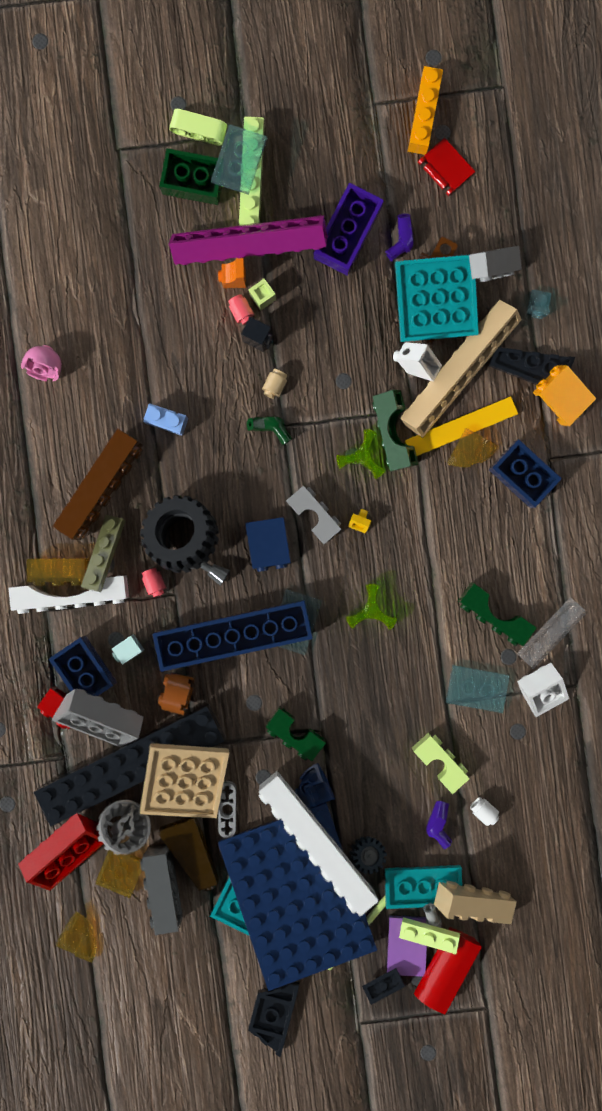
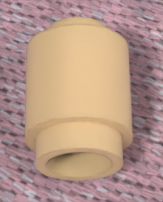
(274, 383)

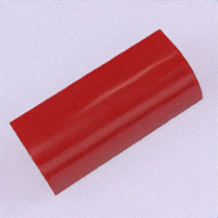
(447, 973)

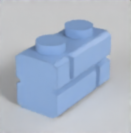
(165, 419)

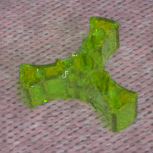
(362, 456)
(371, 610)

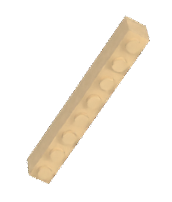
(461, 368)

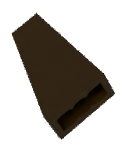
(190, 849)

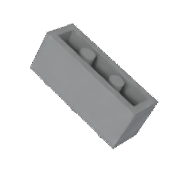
(495, 263)

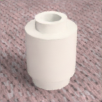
(484, 811)

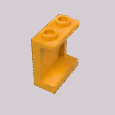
(564, 394)

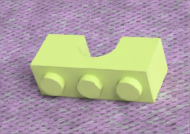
(429, 749)

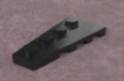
(527, 365)

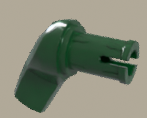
(272, 424)

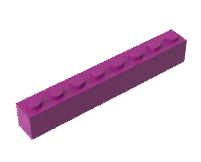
(249, 240)

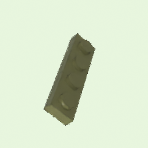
(103, 553)

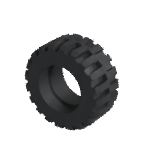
(163, 517)

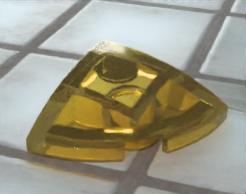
(471, 450)
(78, 938)

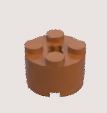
(176, 693)

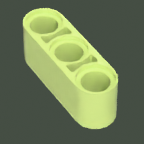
(198, 127)

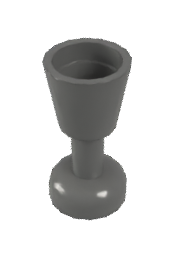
(215, 572)

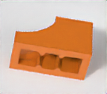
(233, 274)

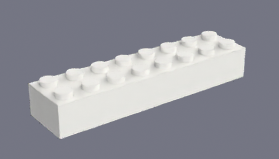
(318, 843)

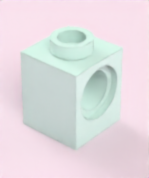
(127, 649)

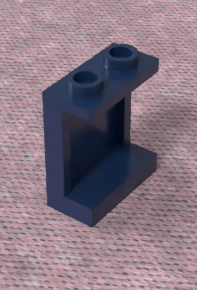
(268, 544)

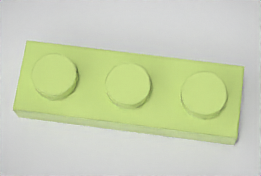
(429, 935)

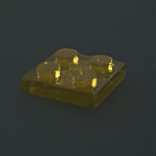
(119, 873)

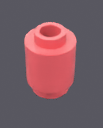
(240, 309)
(153, 582)

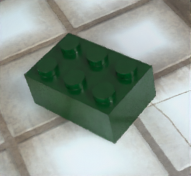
(189, 177)

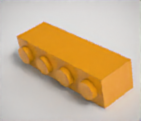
(425, 110)

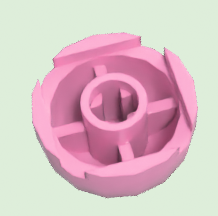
(42, 363)

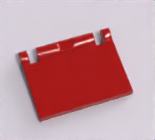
(446, 166)

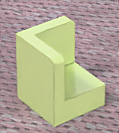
(262, 294)

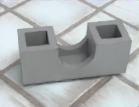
(304, 500)

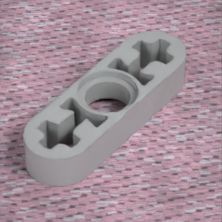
(232, 823)

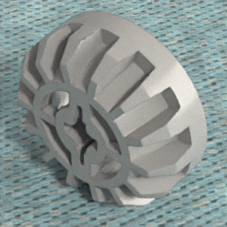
(132, 822)

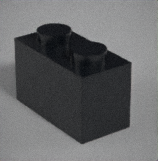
(257, 334)

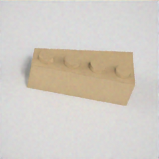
(474, 903)

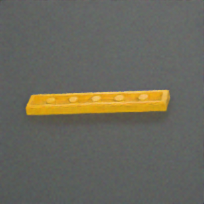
(453, 430)

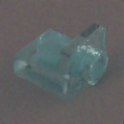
(539, 304)

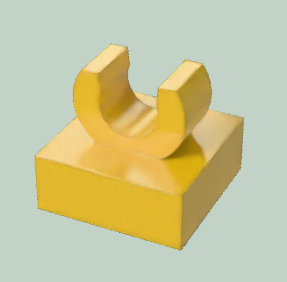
(360, 522)

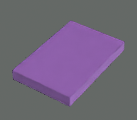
(404, 954)

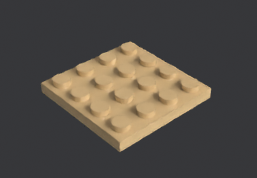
(183, 780)

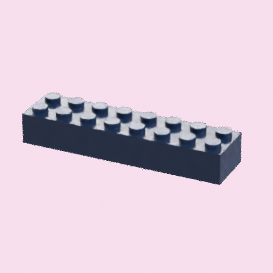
(232, 635)

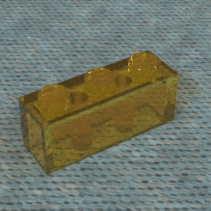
(56, 571)

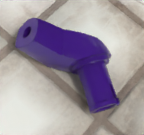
(405, 240)
(437, 822)

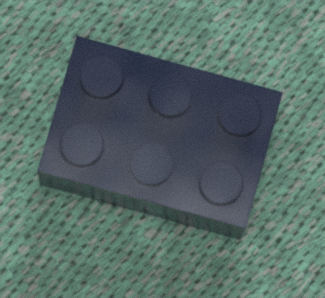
(524, 474)
(83, 668)

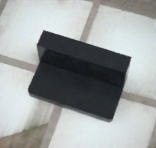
(383, 986)

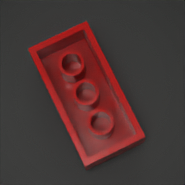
(61, 852)

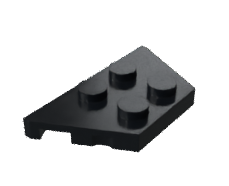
(273, 1015)

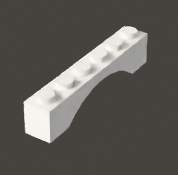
(30, 597)

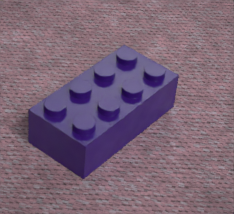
(349, 228)

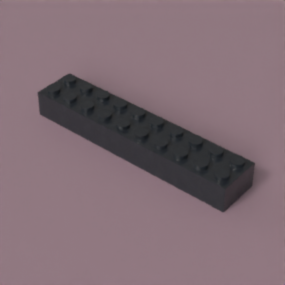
(123, 766)

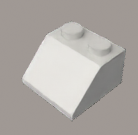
(543, 689)

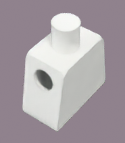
(418, 360)

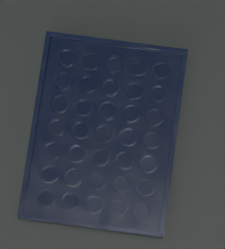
(289, 906)

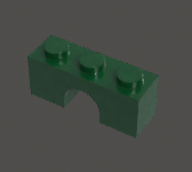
(307, 745)

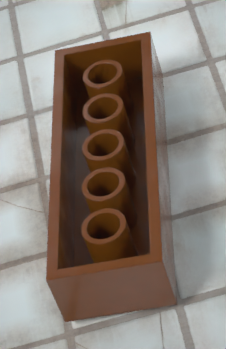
(98, 485)

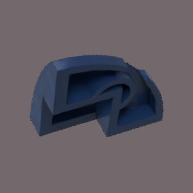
(314, 787)

